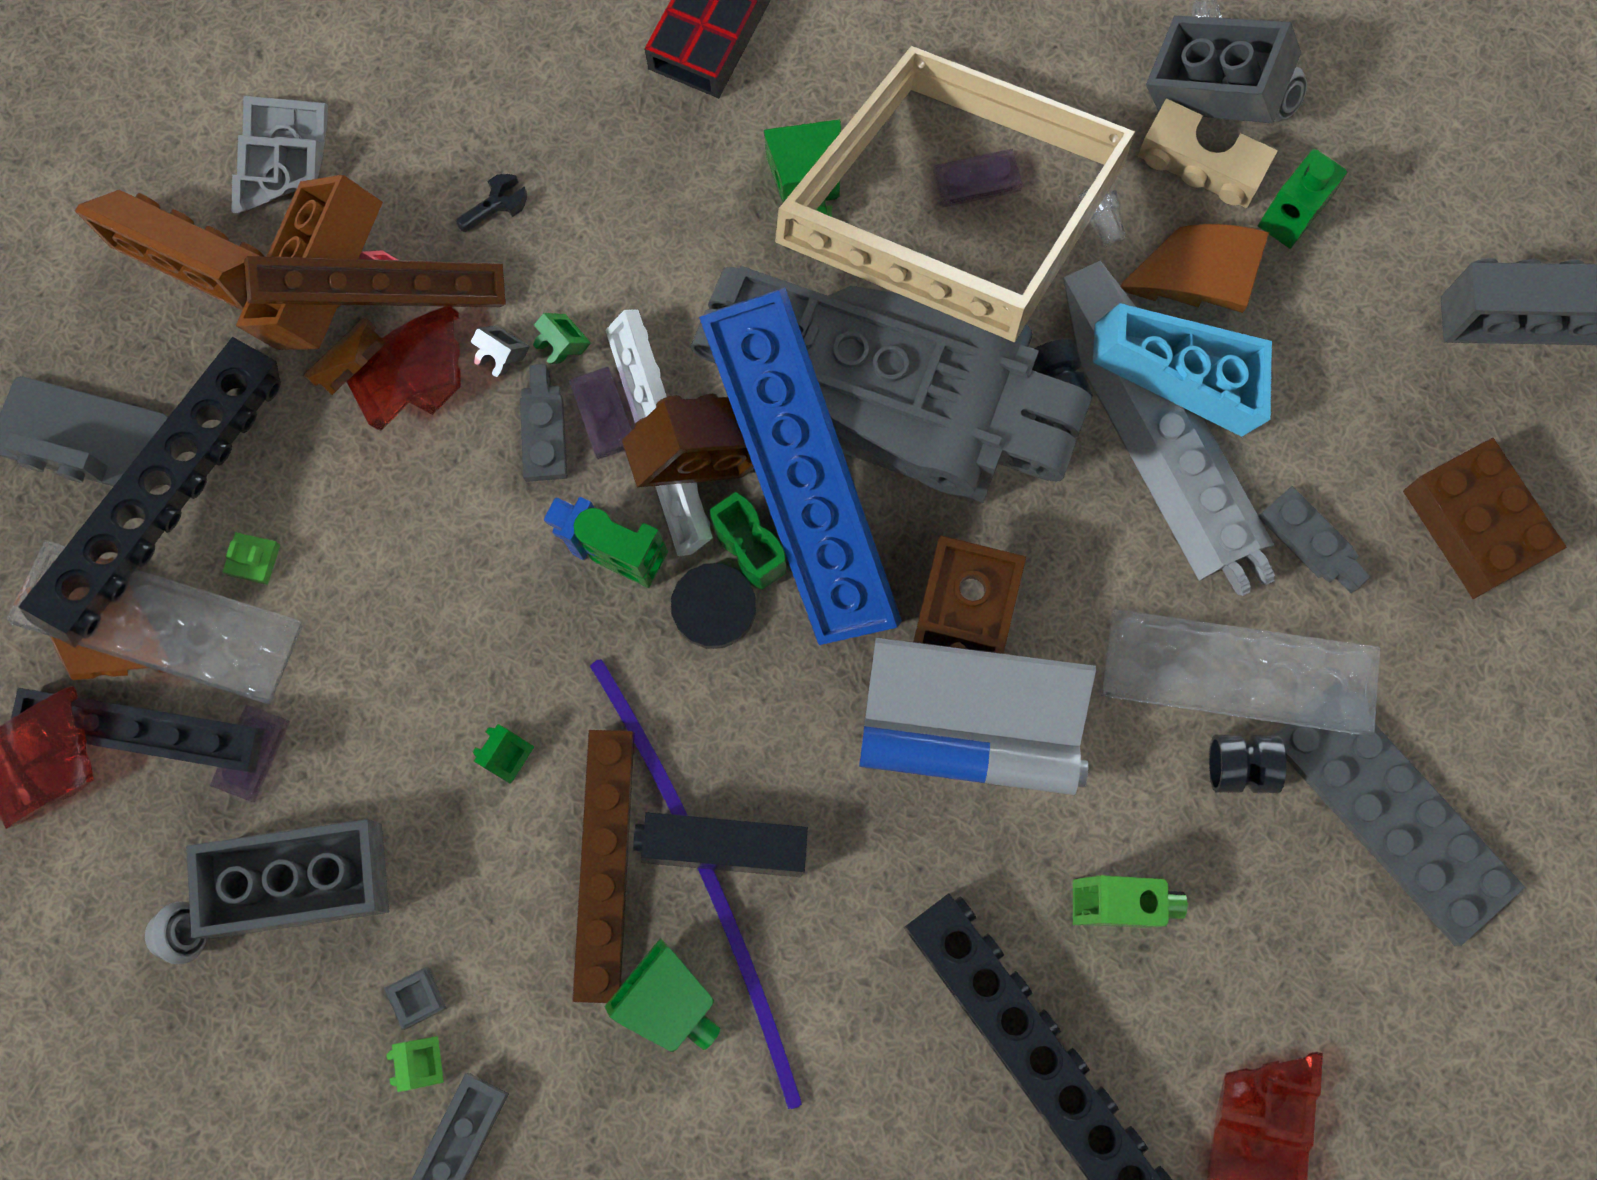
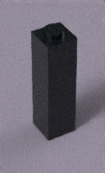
(721, 844)

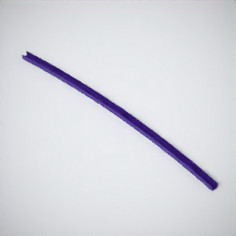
(713, 887)

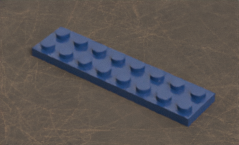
(801, 467)

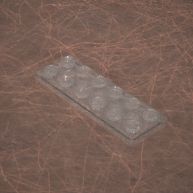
(183, 631)
(1242, 672)

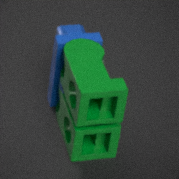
(607, 543)

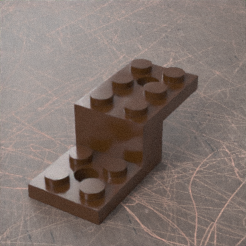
(966, 624)

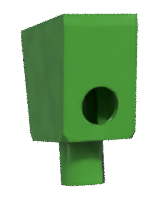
(1126, 902)

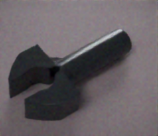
(495, 202)

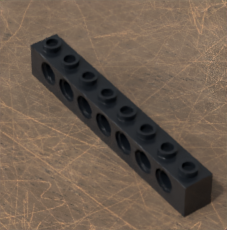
(130, 497)
(1014, 1050)

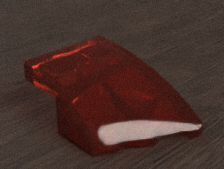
(412, 367)
(41, 758)
(1266, 1121)

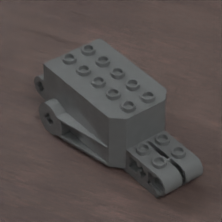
(923, 386)

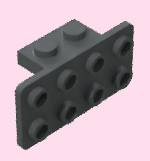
(73, 431)

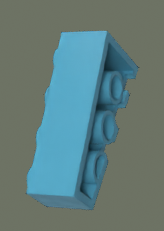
(1190, 364)

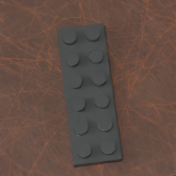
(1404, 826)

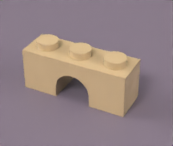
(1175, 148)

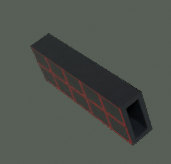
(703, 41)

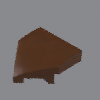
(345, 357)

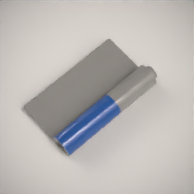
(977, 716)

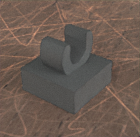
(500, 345)

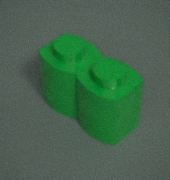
(756, 548)

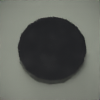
(713, 605)

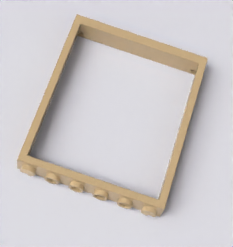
(916, 274)

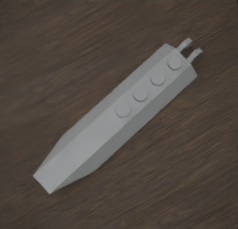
(1172, 451)

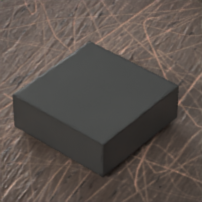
(415, 998)

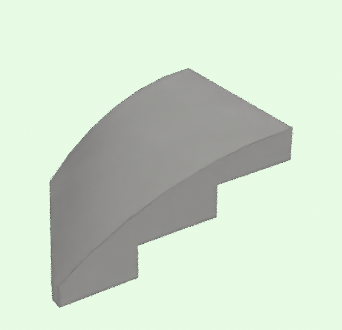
(277, 149)

